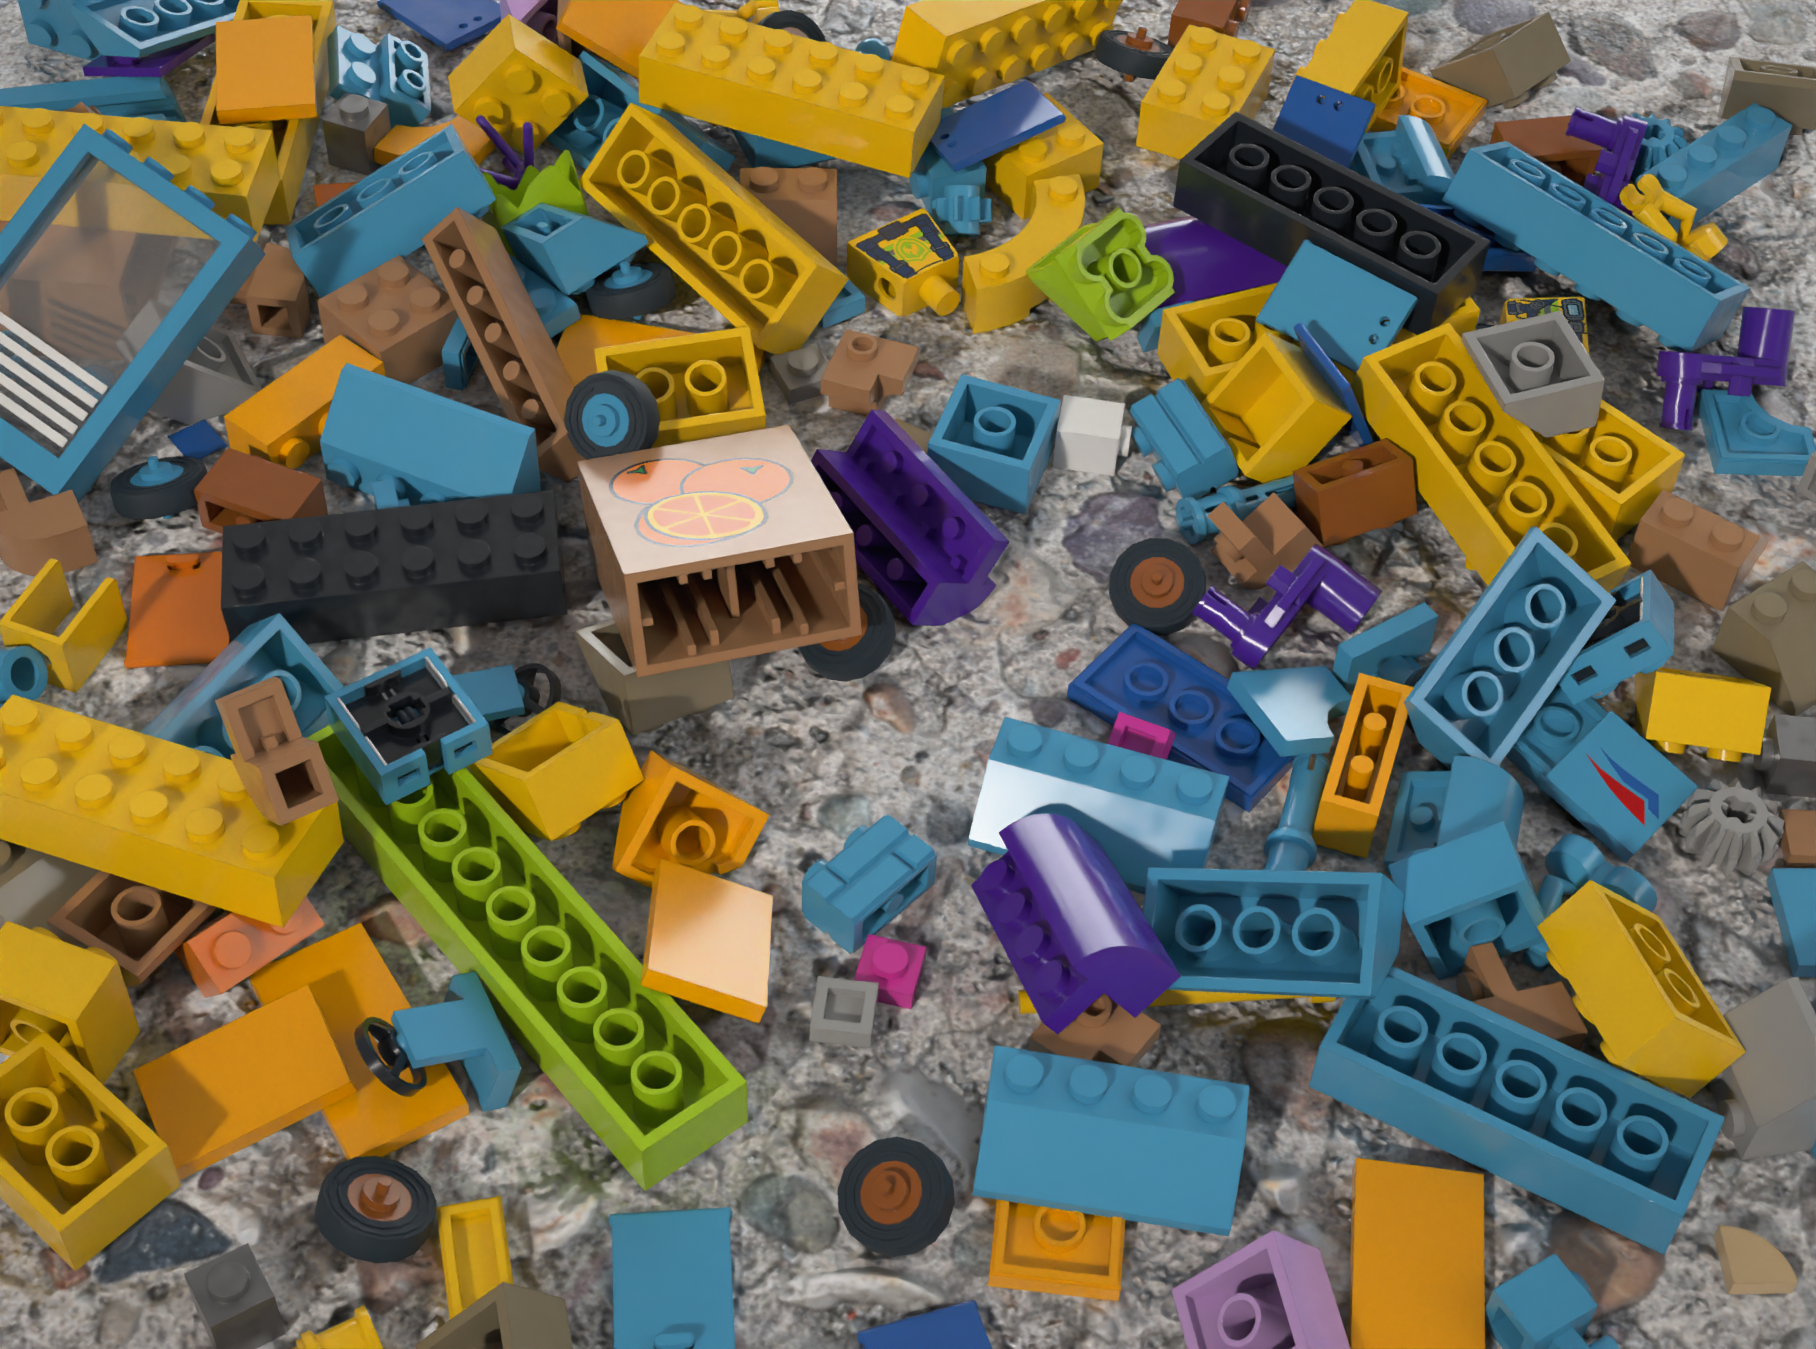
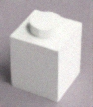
(1091, 435)

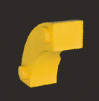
(996, 281)

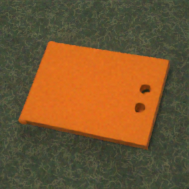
(176, 611)

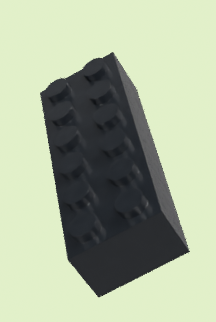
(1281, 193)
(397, 568)

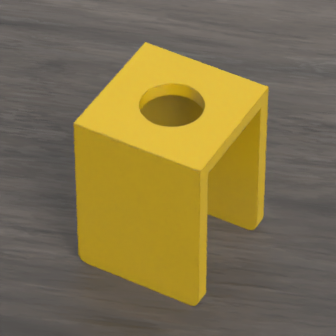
(84, 640)

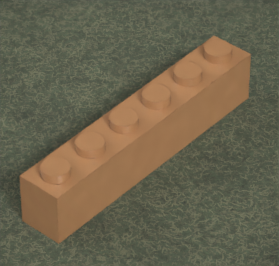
(506, 334)

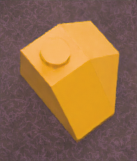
(682, 821)

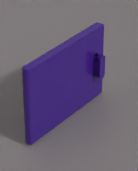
(150, 65)

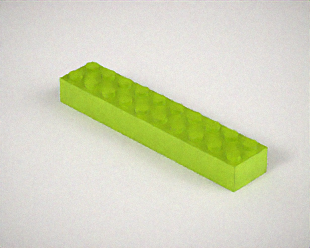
(547, 965)

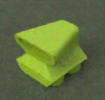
(1105, 276)

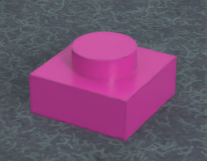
(1141, 736)
(894, 966)

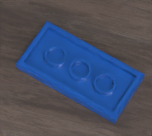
(1175, 691)

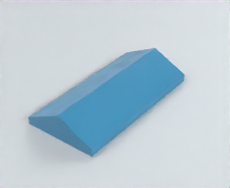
(148, 26)

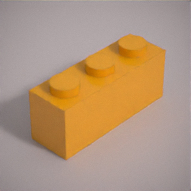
(290, 413)
(1362, 766)

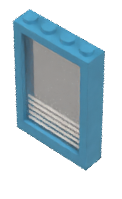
(103, 303)

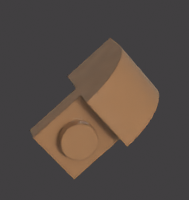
(276, 295)
(41, 529)
(1261, 541)
(271, 757)
(1540, 1008)

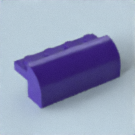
(1207, 260)
(911, 524)
(1070, 922)

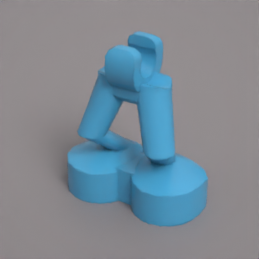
(1570, 867)

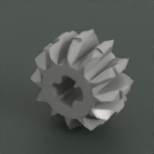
(1731, 827)

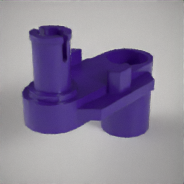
(1617, 160)
(1760, 360)
(1317, 580)

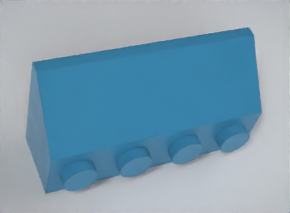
(608, 98)
(388, 212)
(423, 443)
(1507, 654)
(253, 656)
(1129, 801)
(1276, 930)
(1111, 1140)

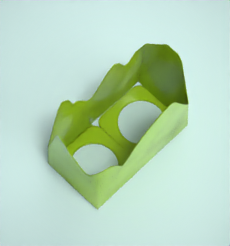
(553, 186)

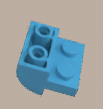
(385, 72)
(1406, 161)
(1447, 804)

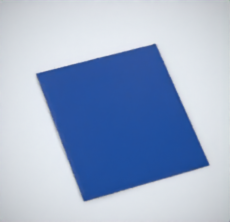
(197, 440)

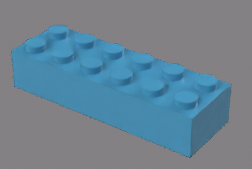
(1595, 246)
(1519, 1106)

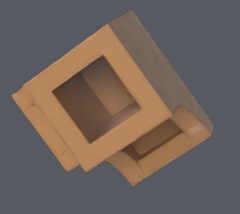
(867, 371)
(1100, 1034)

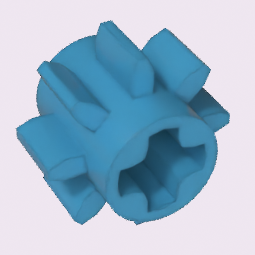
(962, 210)

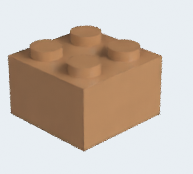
(393, 317)

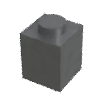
(353, 131)
(1789, 756)
(235, 1301)

